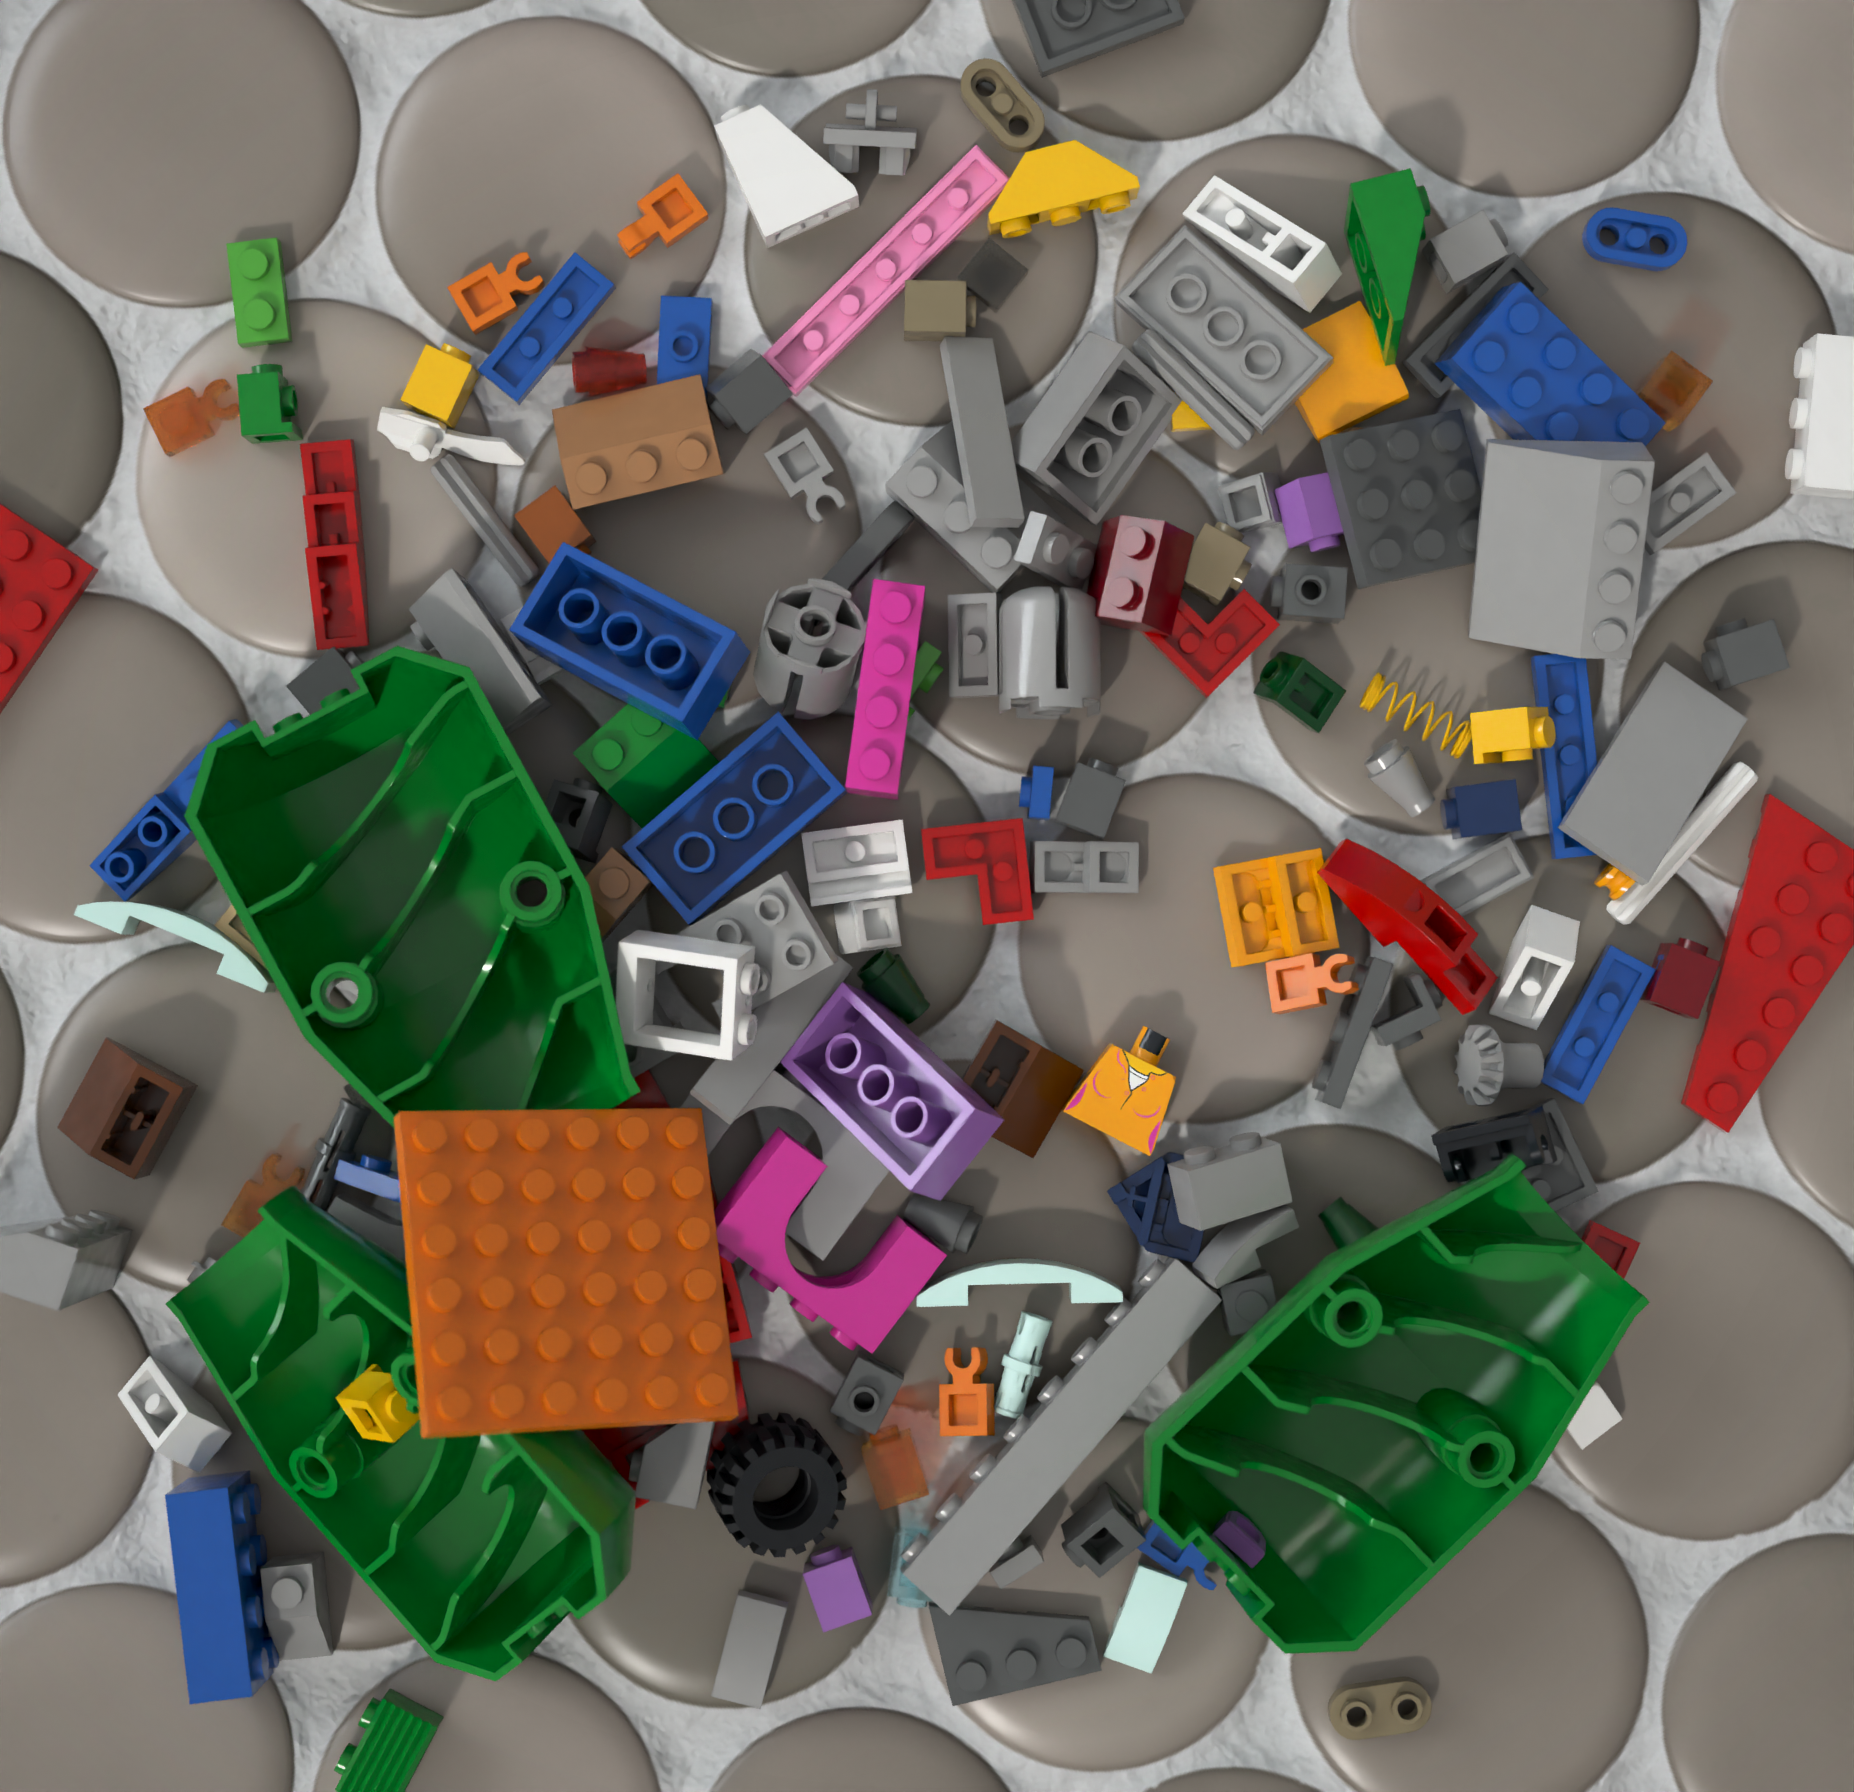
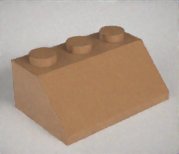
(637, 442)

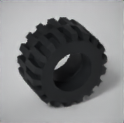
(801, 1511)

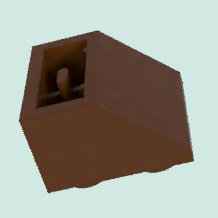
(1021, 1084)
(126, 1109)

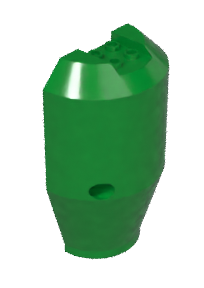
(393, 858)
(1388, 1408)
(457, 1535)

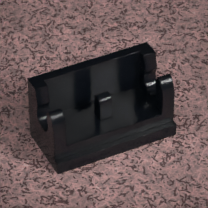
(1482, 1144)

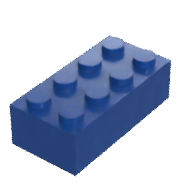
(1542, 377)
(630, 640)
(734, 819)
(220, 1586)

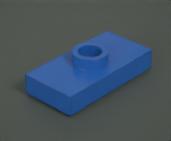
(684, 338)

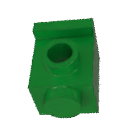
(267, 405)

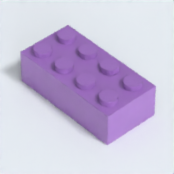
(891, 1092)

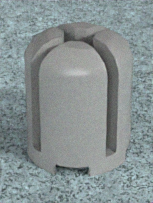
(790, 649)
(1049, 653)

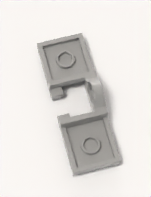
(785, 943)

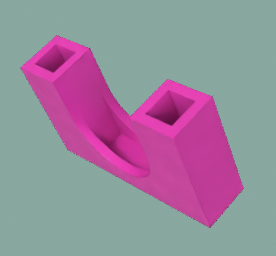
(885, 689)
(859, 1302)

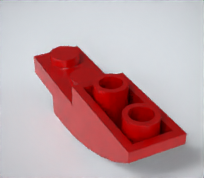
(1407, 911)

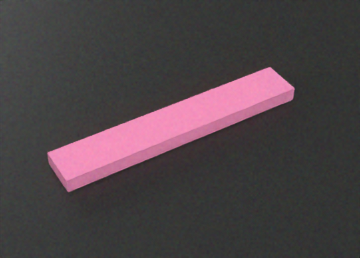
(883, 270)

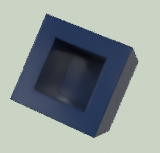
(1481, 809)

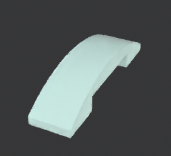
(125, 917)
(1083, 1284)

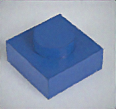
(1037, 792)

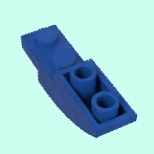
(154, 835)

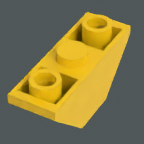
(1058, 187)

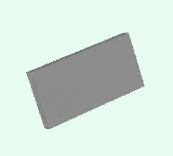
(1224, 329)
(1653, 773)

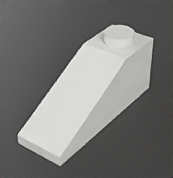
(1265, 243)

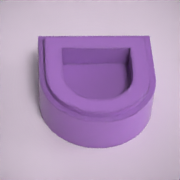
(1241, 1537)

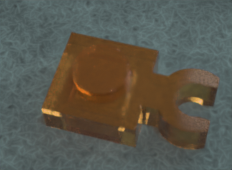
(184, 419)
(243, 1214)

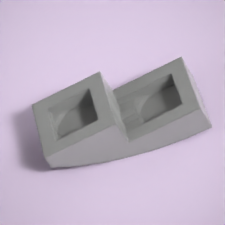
(1084, 867)
(1234, 1248)
(749, 1649)

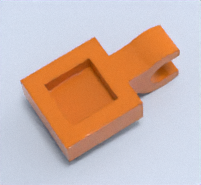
(668, 213)

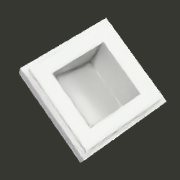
(867, 925)
(1593, 1417)

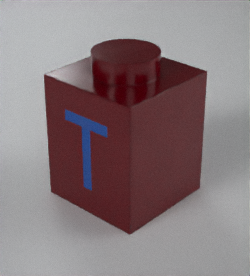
(1681, 978)

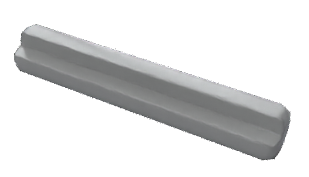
(1193, 389)
(485, 520)

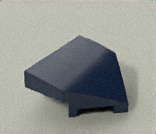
(1152, 1214)

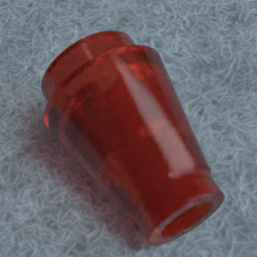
(606, 370)

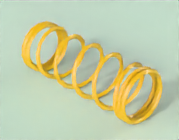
(1372, 697)

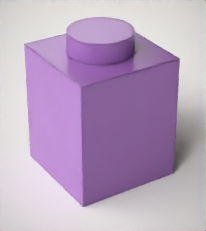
(1309, 513)
(837, 1587)

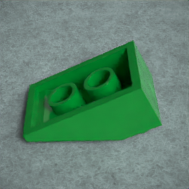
(1384, 238)

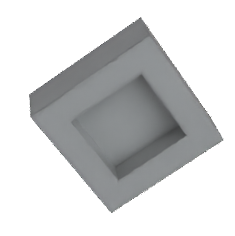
(1016, 1561)

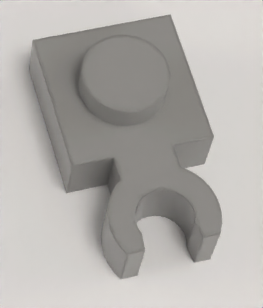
(801, 469)

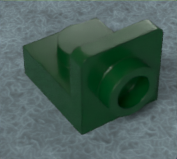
(1299, 690)

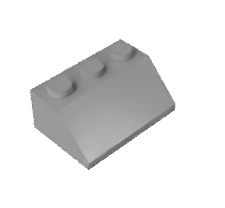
(1093, 427)
(934, 493)
(465, 633)

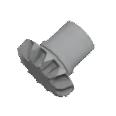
(1490, 1065)

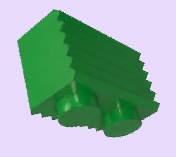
(391, 1746)

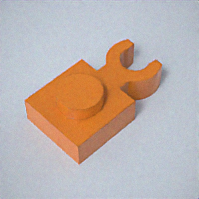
(487, 296)
(1301, 981)
(966, 1405)

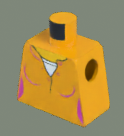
(1126, 1092)

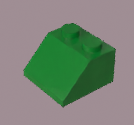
(643, 762)

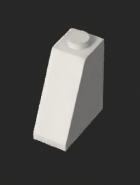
(780, 175)

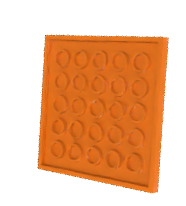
(562, 1270)

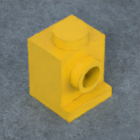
(1510, 734)
(378, 1395)

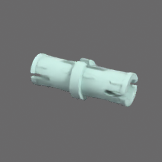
(1021, 1364)

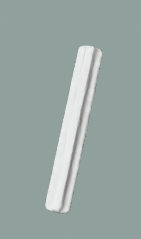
(1696, 829)

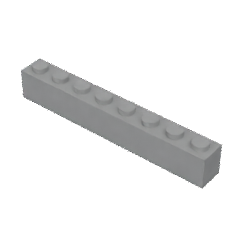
(1059, 1434)

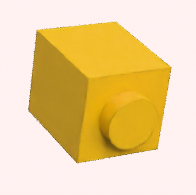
(441, 384)

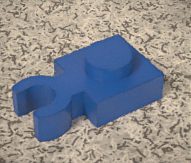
(1172, 1557)

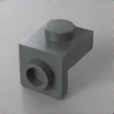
(1405, 1027)

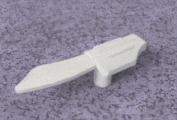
(427, 437)

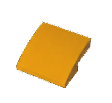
(1356, 382)
(1275, 907)

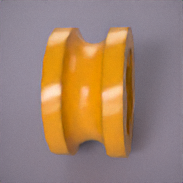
(1614, 880)

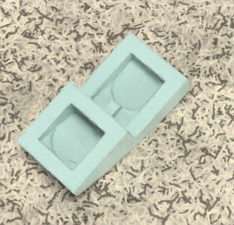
(1145, 1618)

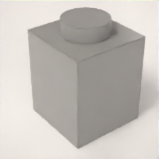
(1466, 250)

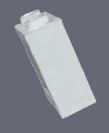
(636, 993)

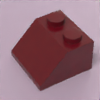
(1139, 573)

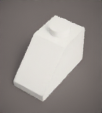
(1535, 967)
(173, 1416)

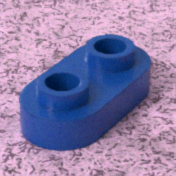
(1632, 239)

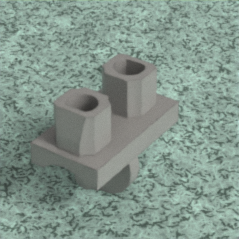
(846, 139)

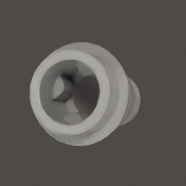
(1399, 776)

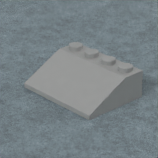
(1561, 546)
(62, 1258)

